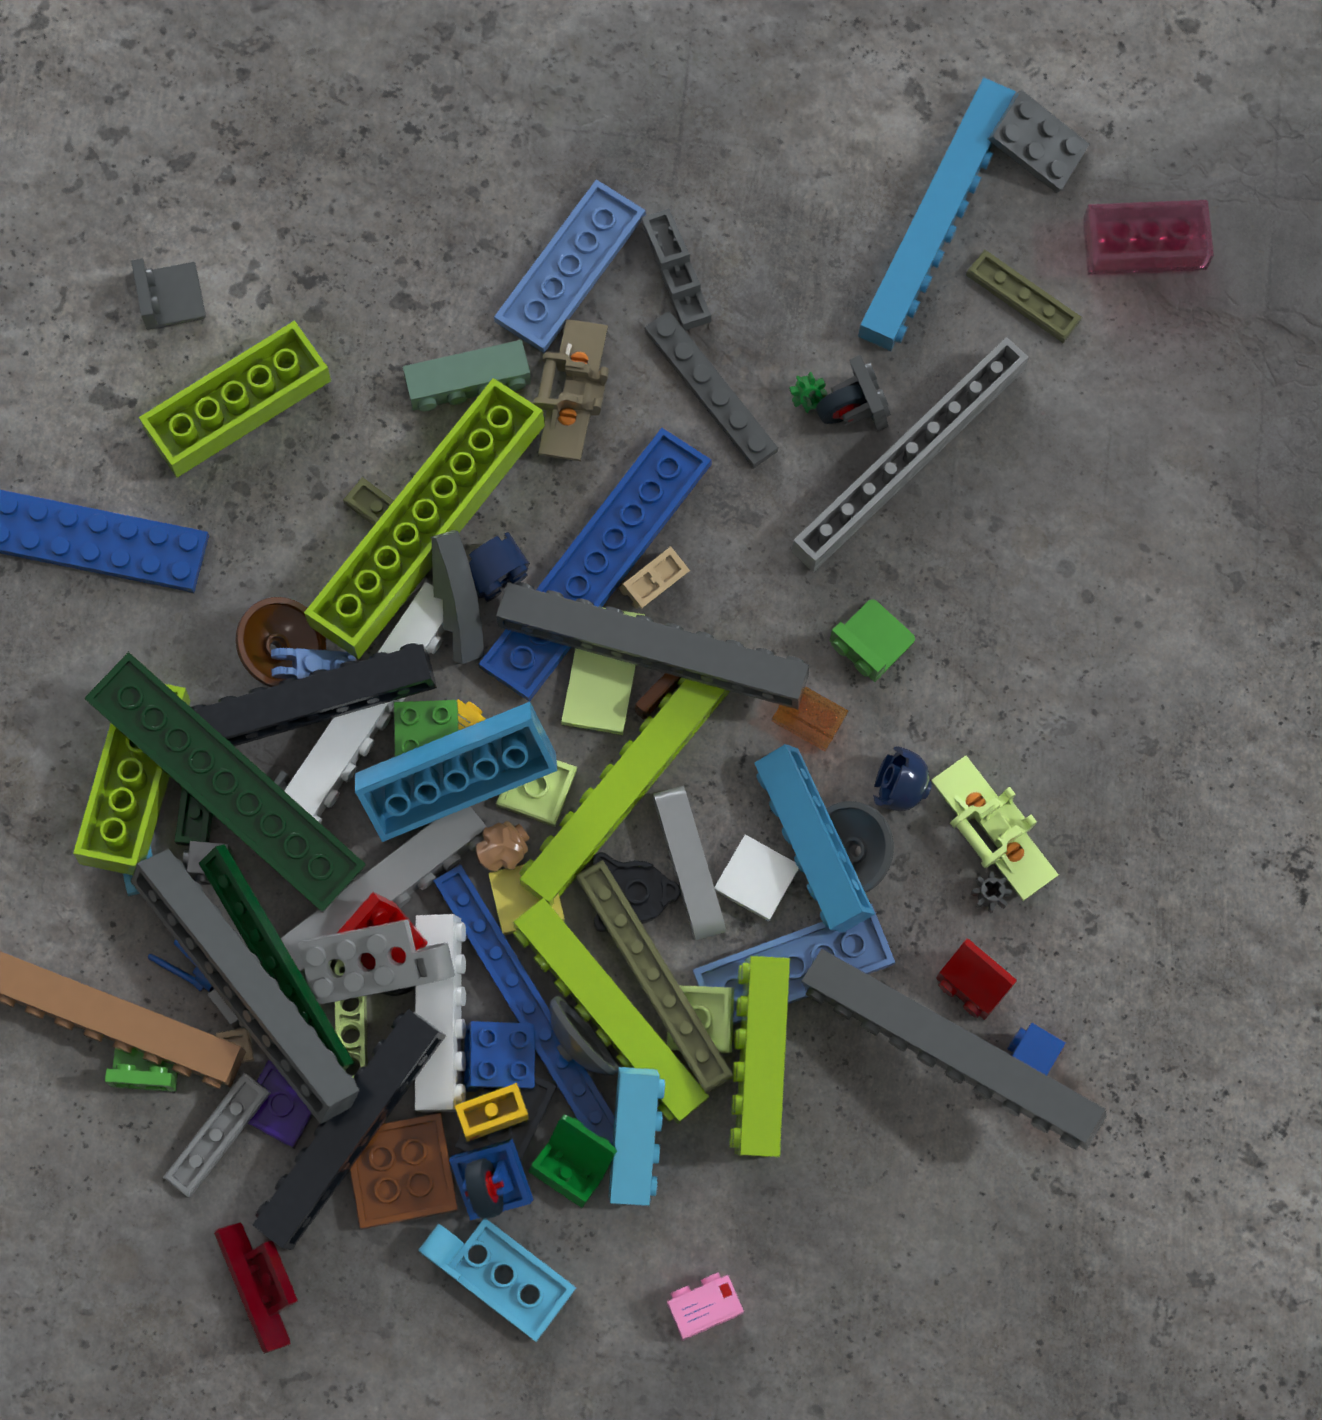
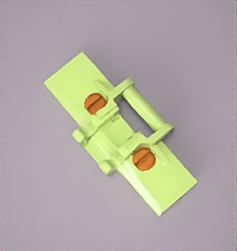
(1001, 820)

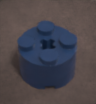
(495, 565)

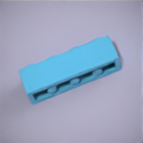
(634, 1136)

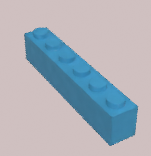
(813, 839)

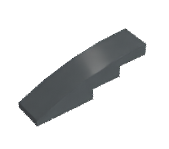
(676, 269)
(456, 588)

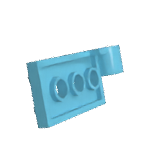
(452, 1257)

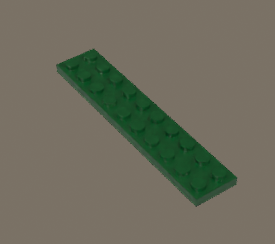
(225, 782)

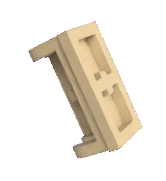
(654, 578)

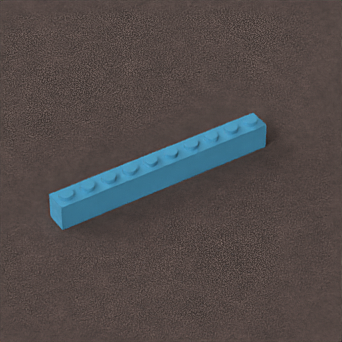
(935, 218)

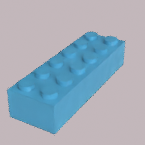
(455, 771)

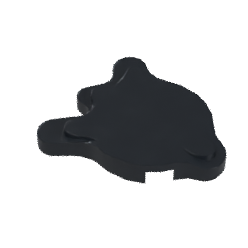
(643, 887)

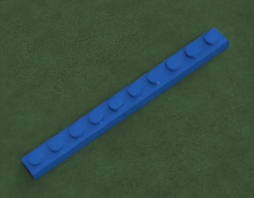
(524, 1000)

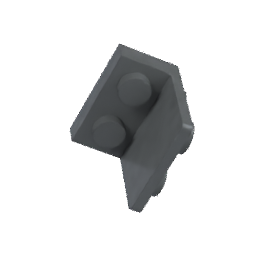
(168, 294)

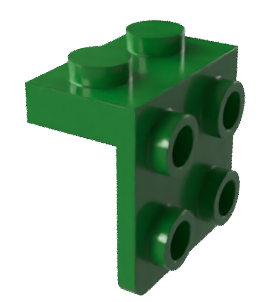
(573, 1160)

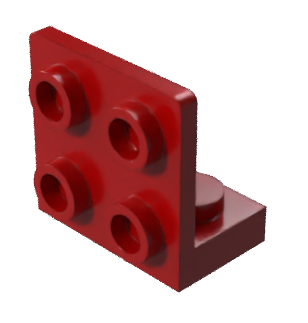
(378, 911)

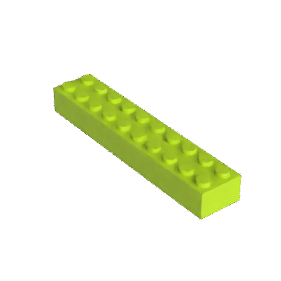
(435, 501)

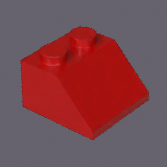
(975, 980)

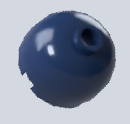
(902, 780)

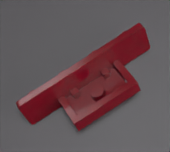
(260, 1283)

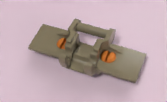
(583, 389)

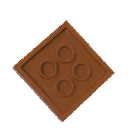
(404, 1173)

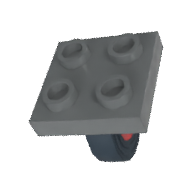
(856, 398)

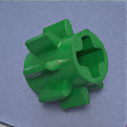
(808, 392)

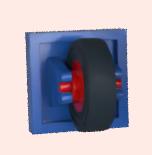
(491, 1180)

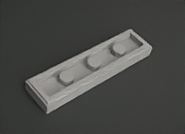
(216, 1135)

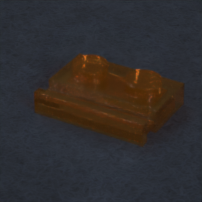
(814, 721)

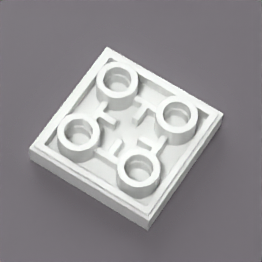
(756, 877)

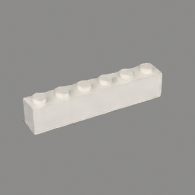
(440, 1003)

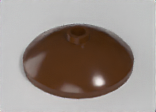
(278, 623)

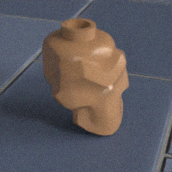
(502, 846)

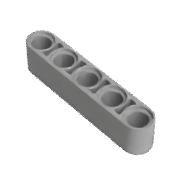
(689, 863)

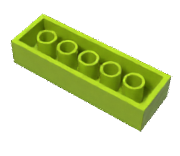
(235, 399)
(122, 805)
(761, 1056)

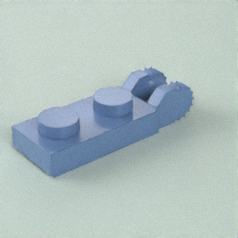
(306, 661)

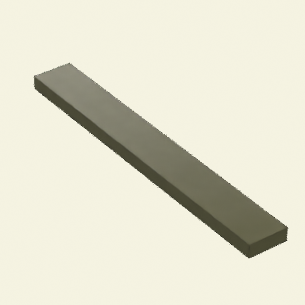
(654, 977)

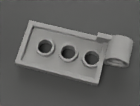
(420, 967)

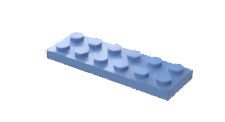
(569, 266)
(860, 946)

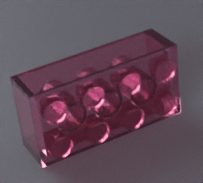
(1148, 237)

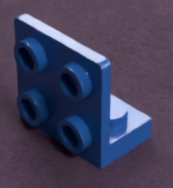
(499, 1055)

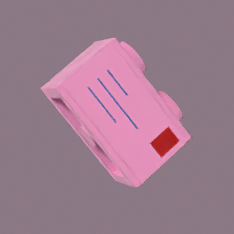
(705, 1306)

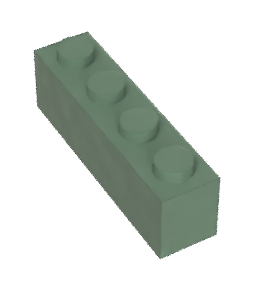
(466, 375)

